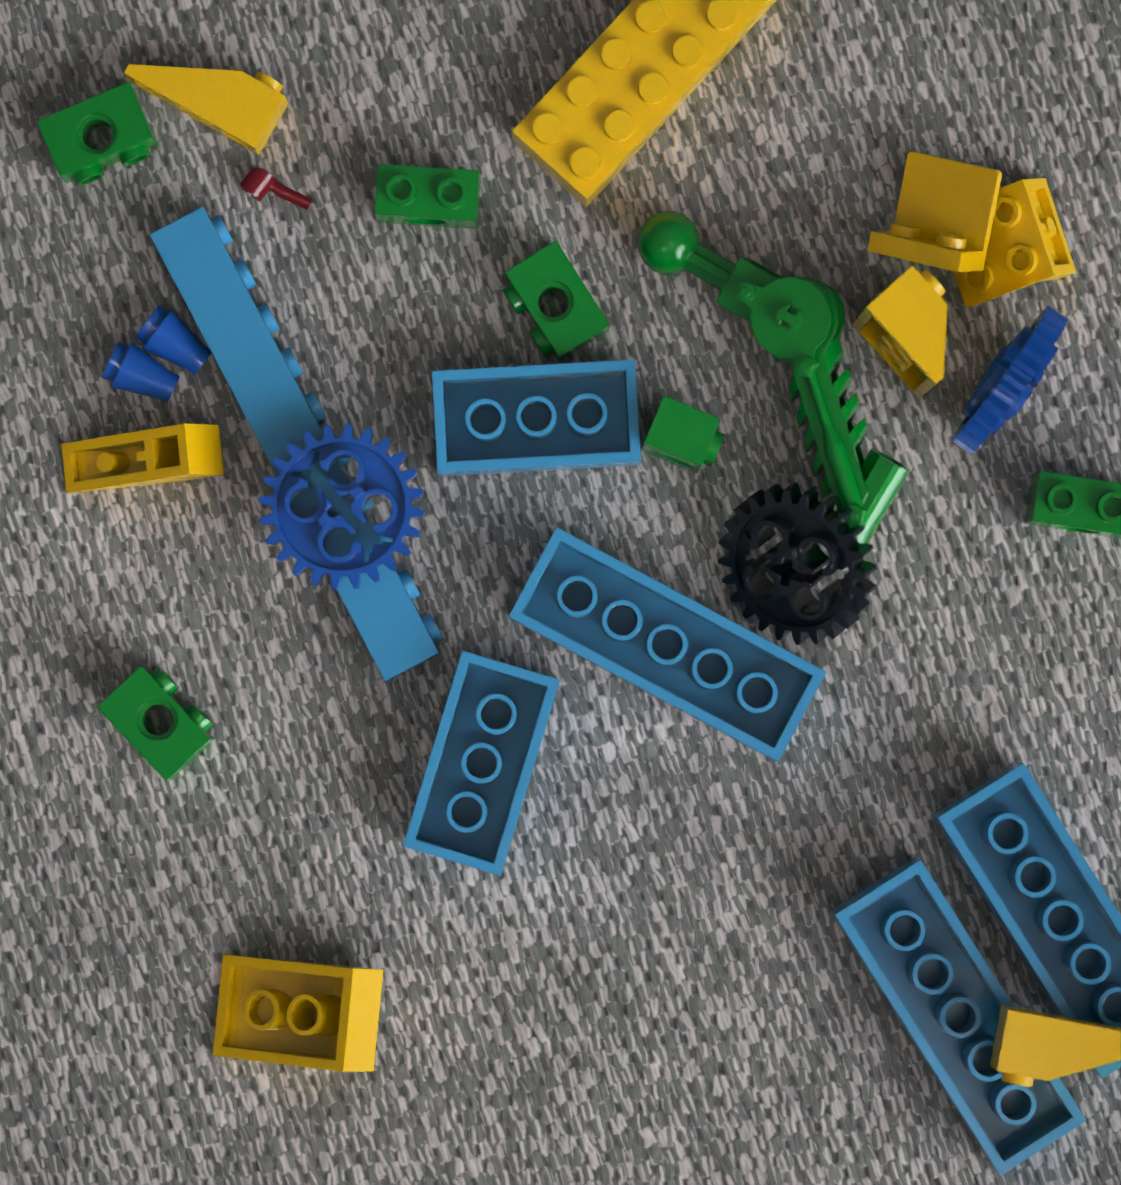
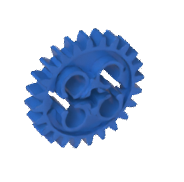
(1010, 380)
(307, 536)

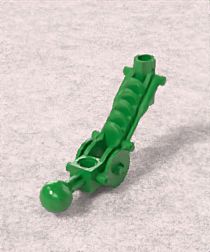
(801, 325)

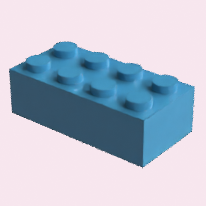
(536, 418)
(481, 763)

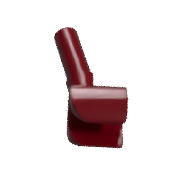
(260, 181)

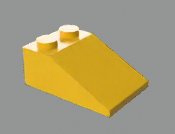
(298, 1013)

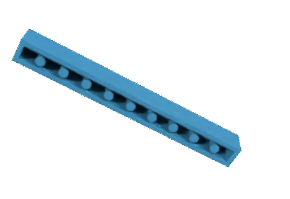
(280, 414)

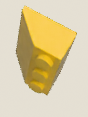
(909, 329)

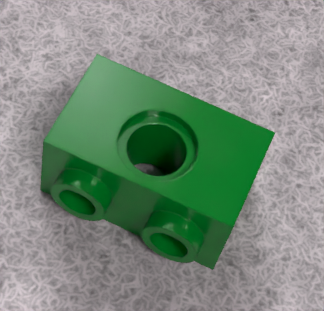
(69, 129)
(427, 196)
(552, 272)
(683, 435)
(1074, 504)
(129, 711)

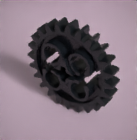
(797, 563)

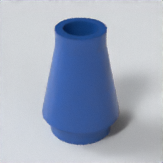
(173, 340)
(139, 373)

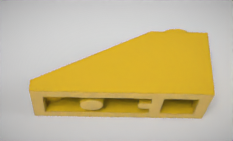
(224, 100)
(143, 458)
(1049, 1045)

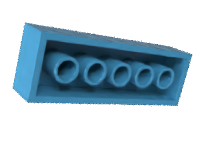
(667, 644)
(1040, 894)
(951, 1012)

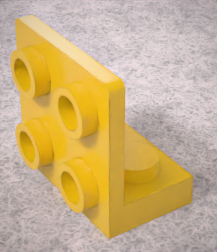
(942, 214)
(1022, 246)

